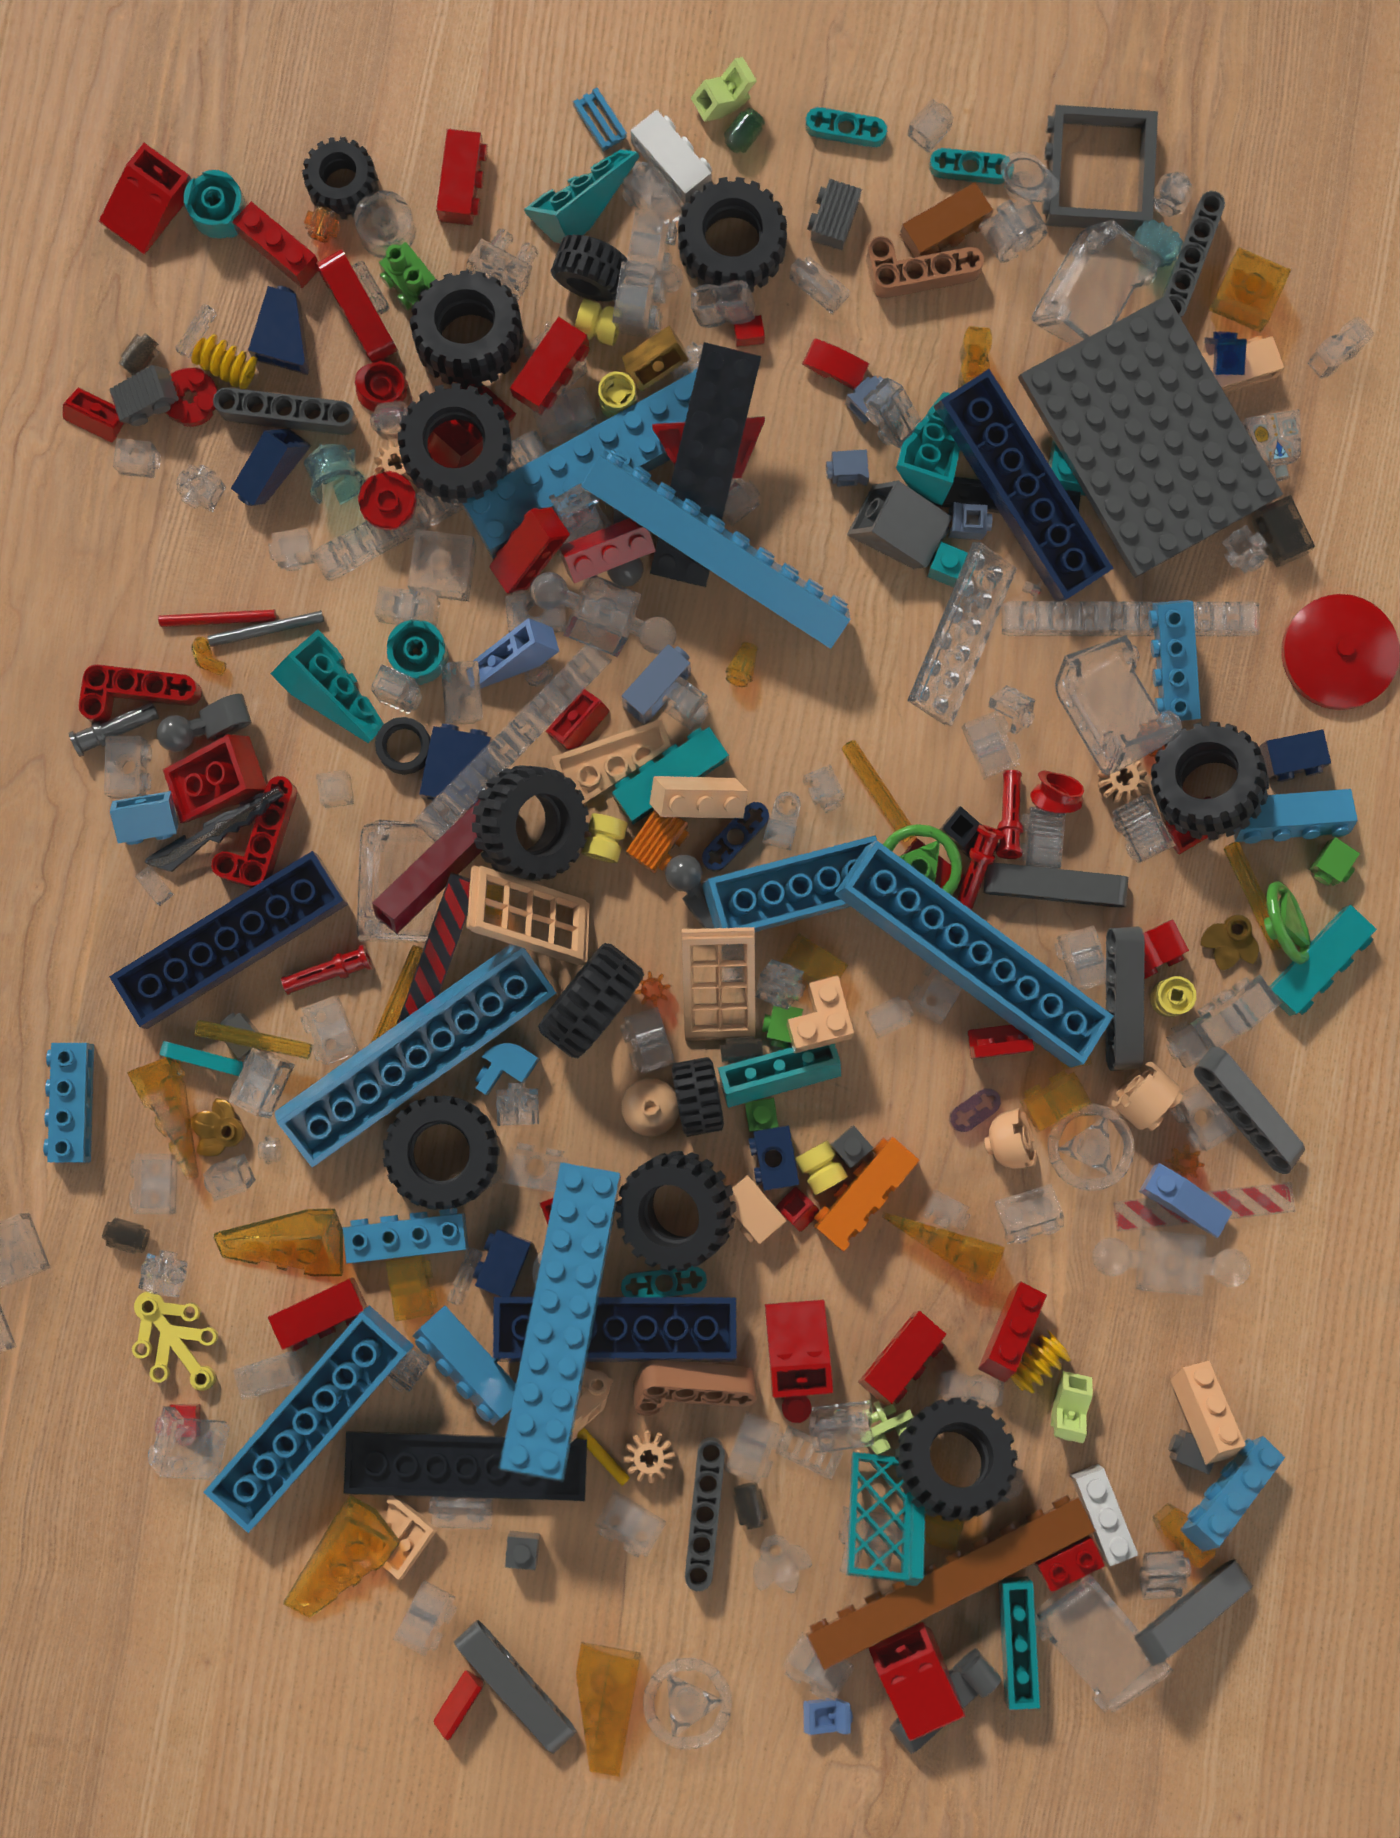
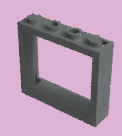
(1103, 117)

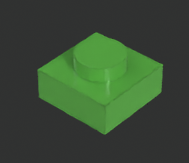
(761, 1114)

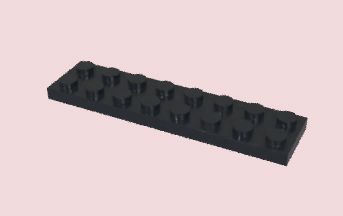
(709, 447)
(451, 1468)

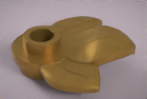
(1229, 946)
(213, 1128)

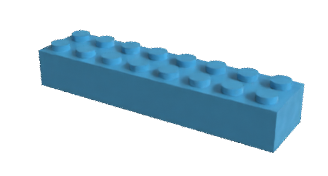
(308, 1418)

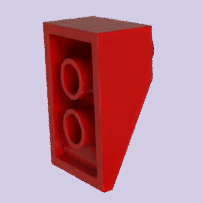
(215, 777)

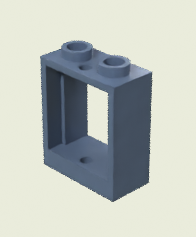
(646, 693)

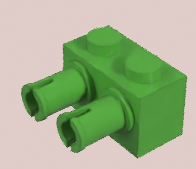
(405, 273)

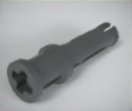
(96, 734)

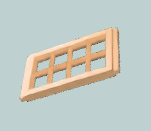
(476, 913)
(718, 937)

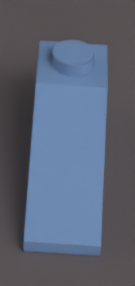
(517, 652)
(1185, 1199)

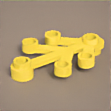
(171, 1337)

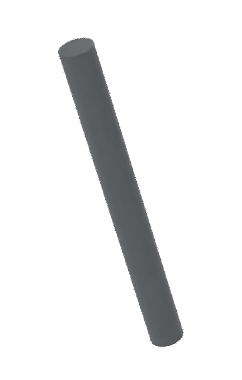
(265, 628)

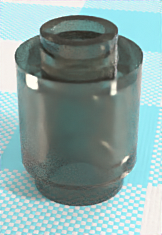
(139, 354)
(741, 1049)
(126, 1236)
(750, 1505)

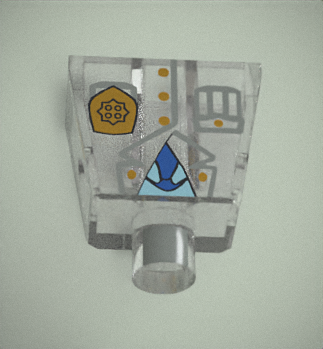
(1276, 439)

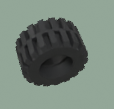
(333, 157)
(588, 267)
(698, 1096)

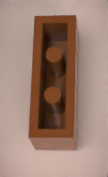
(946, 222)

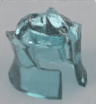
(329, 464)

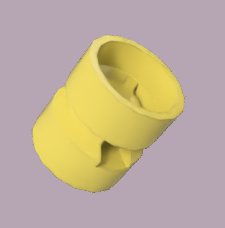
(597, 322)
(616, 393)
(604, 838)
(1173, 996)
(820, 1166)

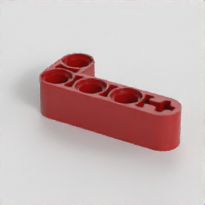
(356, 306)
(141, 689)
(260, 832)

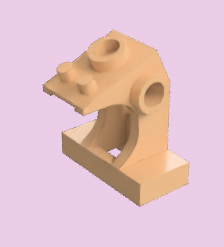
(595, 1392)

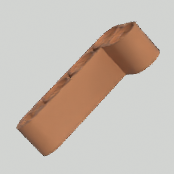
(923, 265)
(691, 1383)

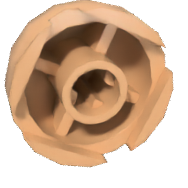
(650, 1107)
(1011, 1140)

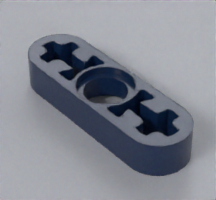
(725, 857)

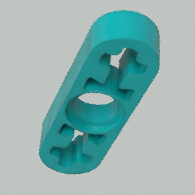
(836, 135)
(960, 174)
(201, 1058)
(687, 1288)

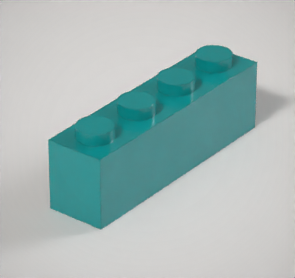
(692, 759)
(1327, 954)
(777, 1073)
(1019, 1643)

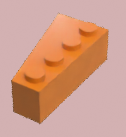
(865, 1193)

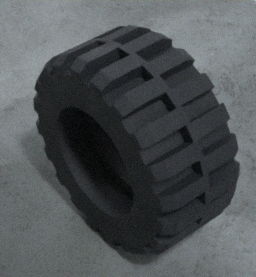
(739, 201)
(459, 297)
(455, 405)
(1217, 814)
(563, 822)
(591, 1000)
(400, 1152)
(645, 1231)
(990, 1442)

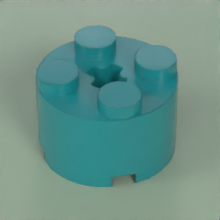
(214, 203)
(424, 637)

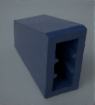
(280, 332)
(269, 465)

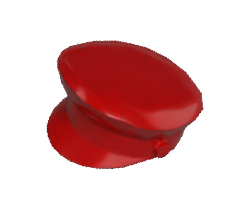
(379, 384)
(1057, 793)

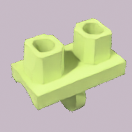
(896, 1423)

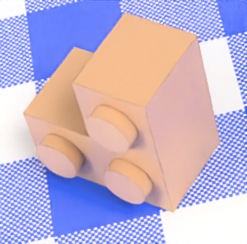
(829, 1021)

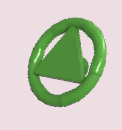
(926, 857)
(1287, 922)

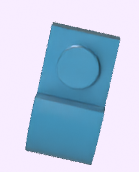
(508, 1059)

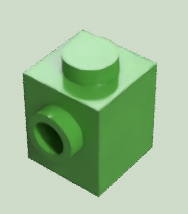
(1334, 863)
(776, 1025)

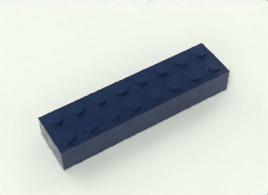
(1023, 486)
(228, 940)
(634, 1329)

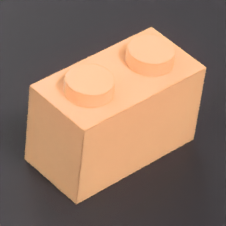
(755, 1211)

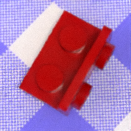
(998, 1041)
(1070, 1563)

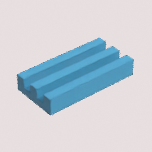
(588, 100)

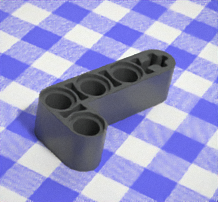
(970, 1677)

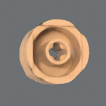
(1147, 1097)

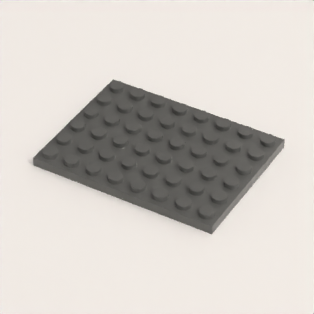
(1150, 436)

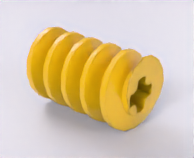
(224, 362)
(1039, 1362)

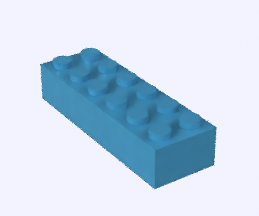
(782, 889)

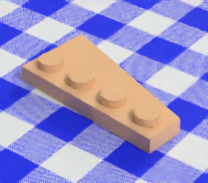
(611, 759)

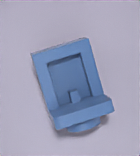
(827, 1716)

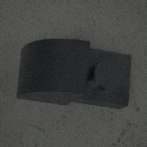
(962, 830)

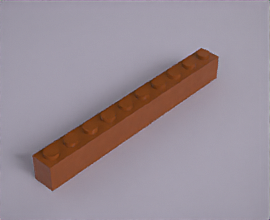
(949, 1582)

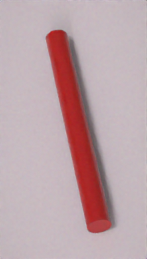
(217, 618)

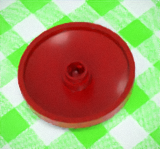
(1340, 652)

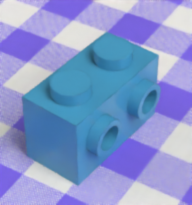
(144, 818)

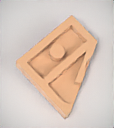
(412, 1532)

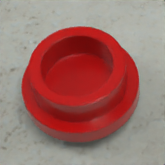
(796, 1408)

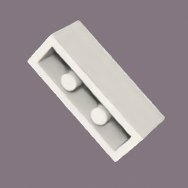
(671, 155)
(1105, 1515)

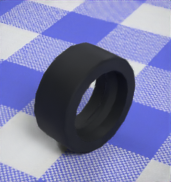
(382, 739)

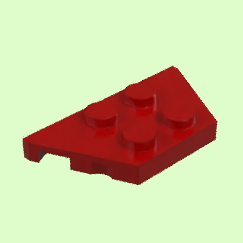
(671, 434)

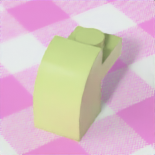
(726, 93)
(1071, 1406)

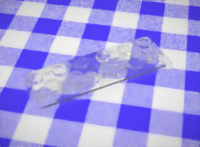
(962, 634)

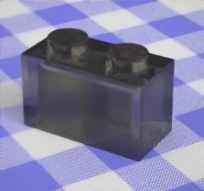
(1283, 531)

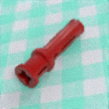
(1010, 826)
(981, 857)
(340, 966)

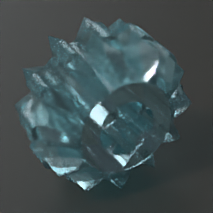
(1160, 241)

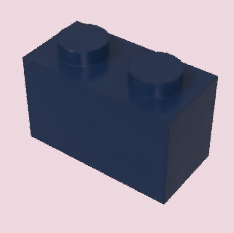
(1295, 755)
(502, 1264)

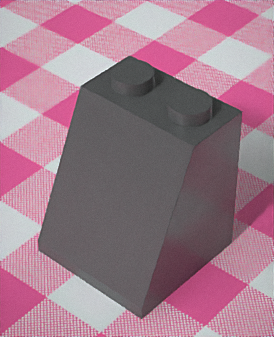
(900, 524)

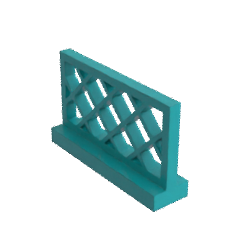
(912, 1526)

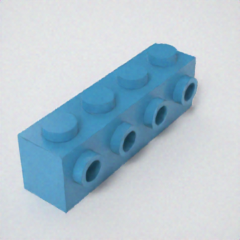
(1175, 658)
(1302, 816)
(69, 1102)
(406, 1237)
(467, 1364)
(1232, 1494)

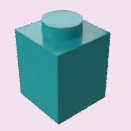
(947, 564)

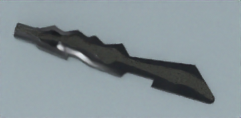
(215, 830)

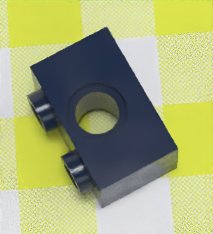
(786, 1172)

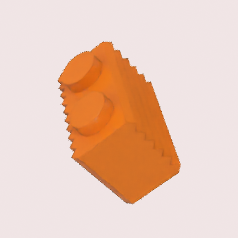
(657, 840)

